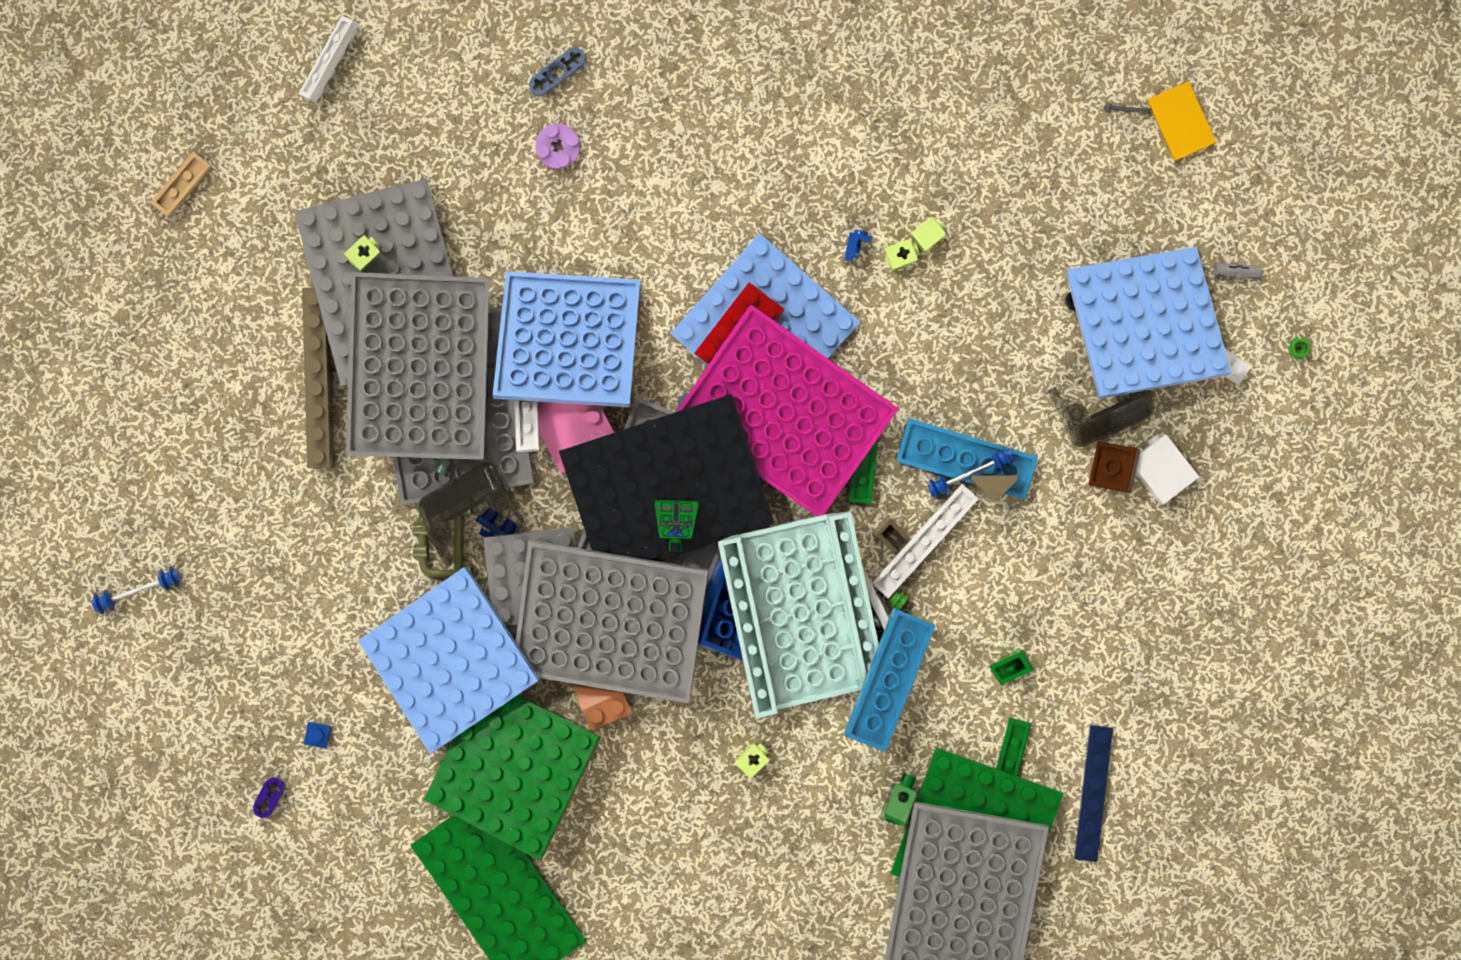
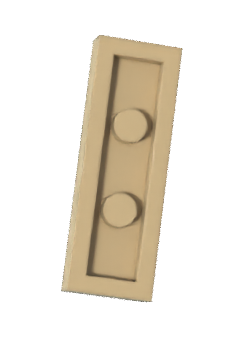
(181, 184)

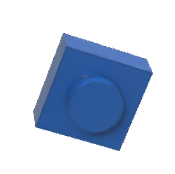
(317, 734)

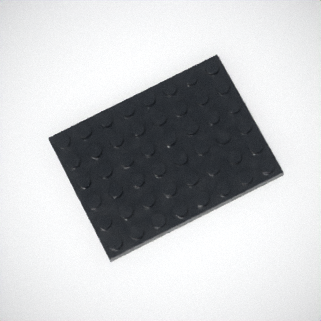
(676, 457)

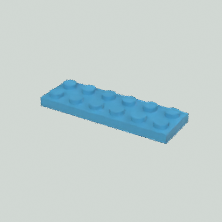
(956, 454)
(889, 680)

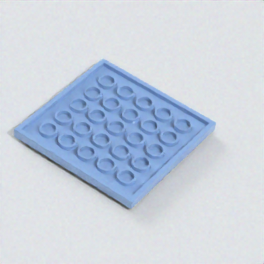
(808, 308)
(1148, 322)
(567, 339)
(448, 660)

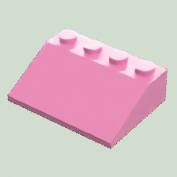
(569, 425)

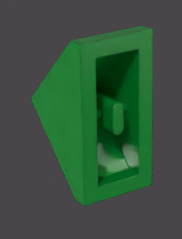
(1011, 666)

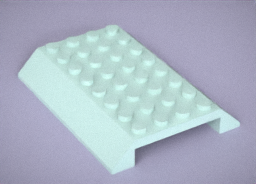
(800, 610)

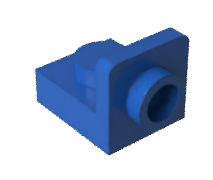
(853, 249)

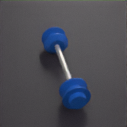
(942, 485)
(100, 603)

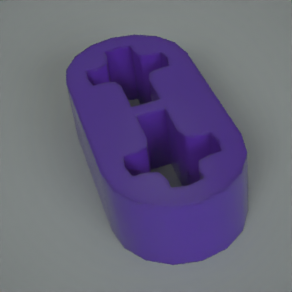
(273, 800)

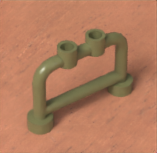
(422, 550)

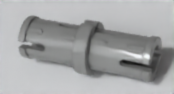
(1237, 270)

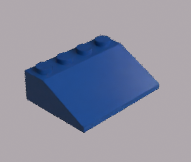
(718, 617)

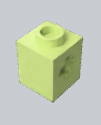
(928, 234)
(892, 251)
(363, 262)
(751, 769)

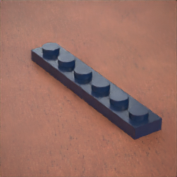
(1093, 793)

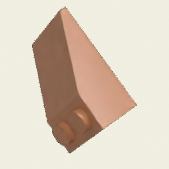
(601, 705)

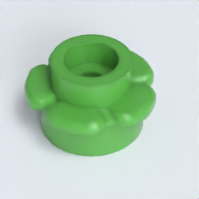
(1305, 348)
(898, 600)

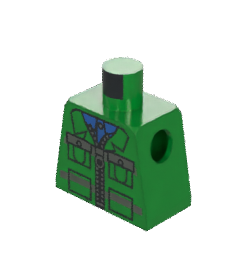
(676, 521)
(894, 810)

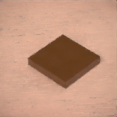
(1114, 467)

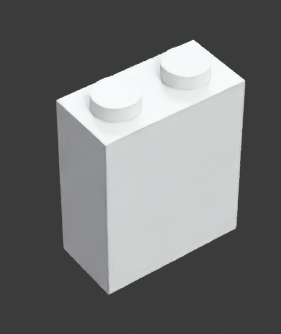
(1164, 469)

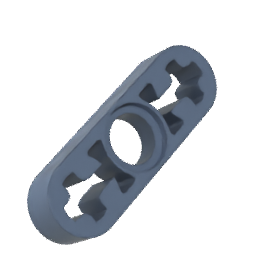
(540, 75)

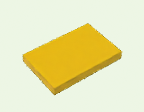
(1181, 121)

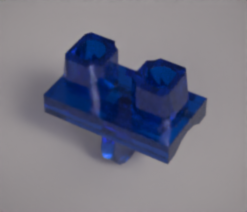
(488, 519)

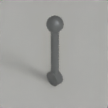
(1108, 107)

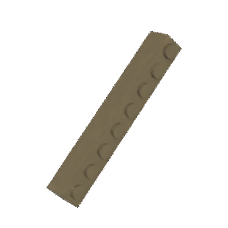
(317, 384)

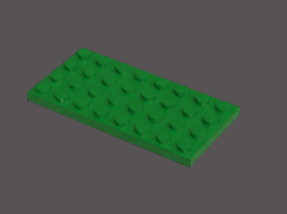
(497, 893)

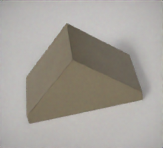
(993, 486)
(891, 535)

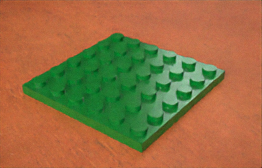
(514, 774)
(979, 788)

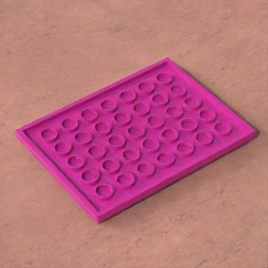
(797, 409)

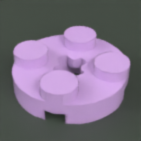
(545, 150)

